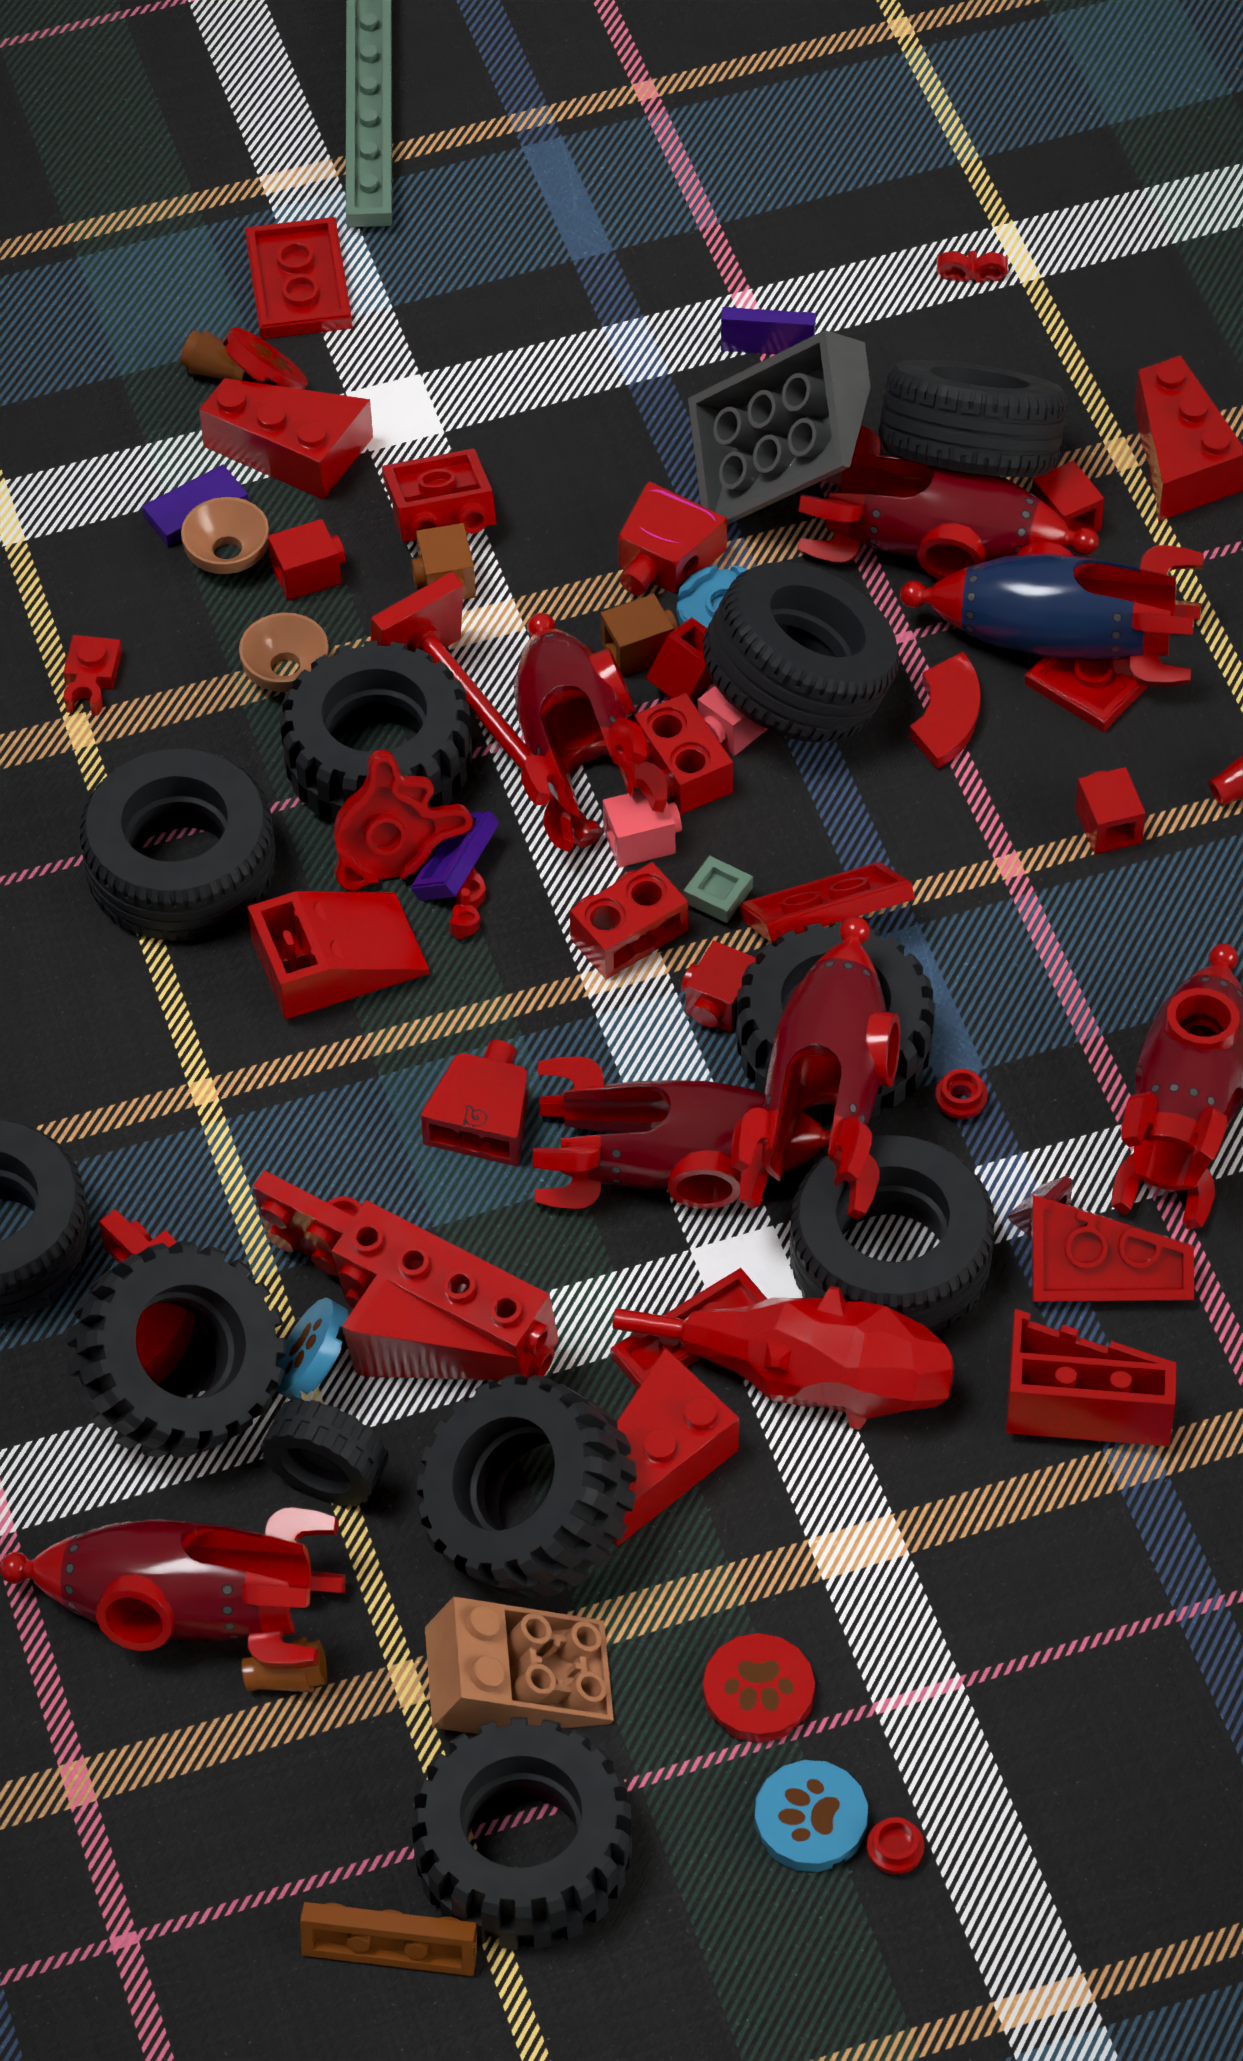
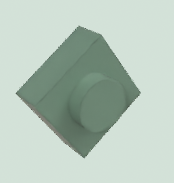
(718, 889)

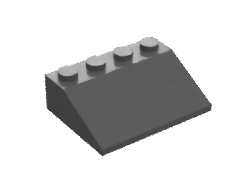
(779, 424)

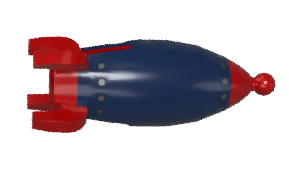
(1071, 606)

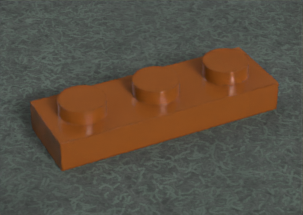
(388, 1938)

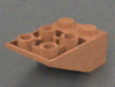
(515, 1663)

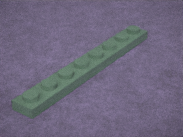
(368, 113)

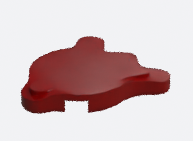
(390, 826)

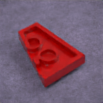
(1103, 1259)

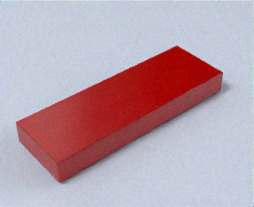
(640, 1351)

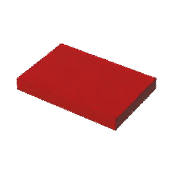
(298, 278)
(827, 900)

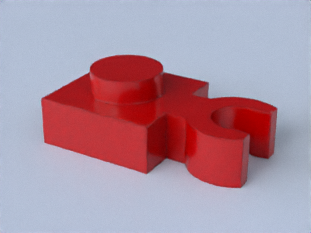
(90, 666)

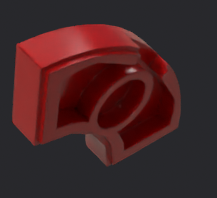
(951, 710)

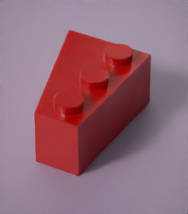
(287, 431)
(1086, 1389)
(675, 1438)

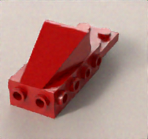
(413, 1296)

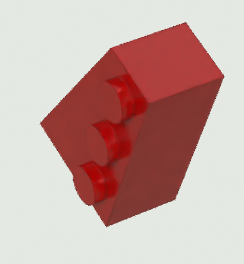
(1185, 440)

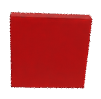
(1087, 689)

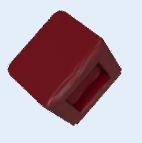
(1057, 1190)

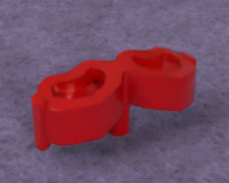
(962, 268)
(465, 917)

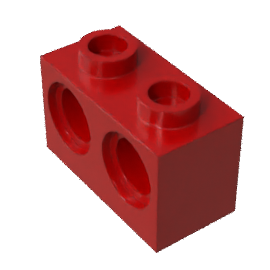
(686, 752)
(633, 927)

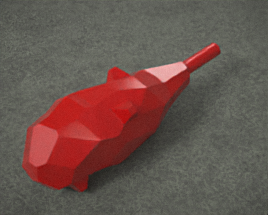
(816, 1352)

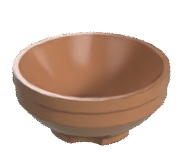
(223, 523)
(280, 639)

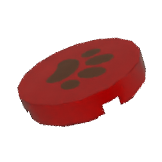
(262, 359)
(758, 1687)

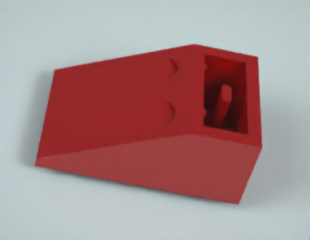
(333, 947)

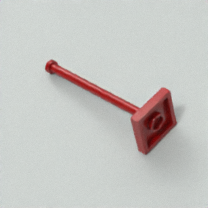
(431, 623)

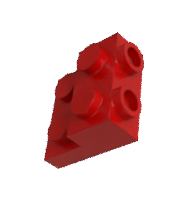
(440, 493)

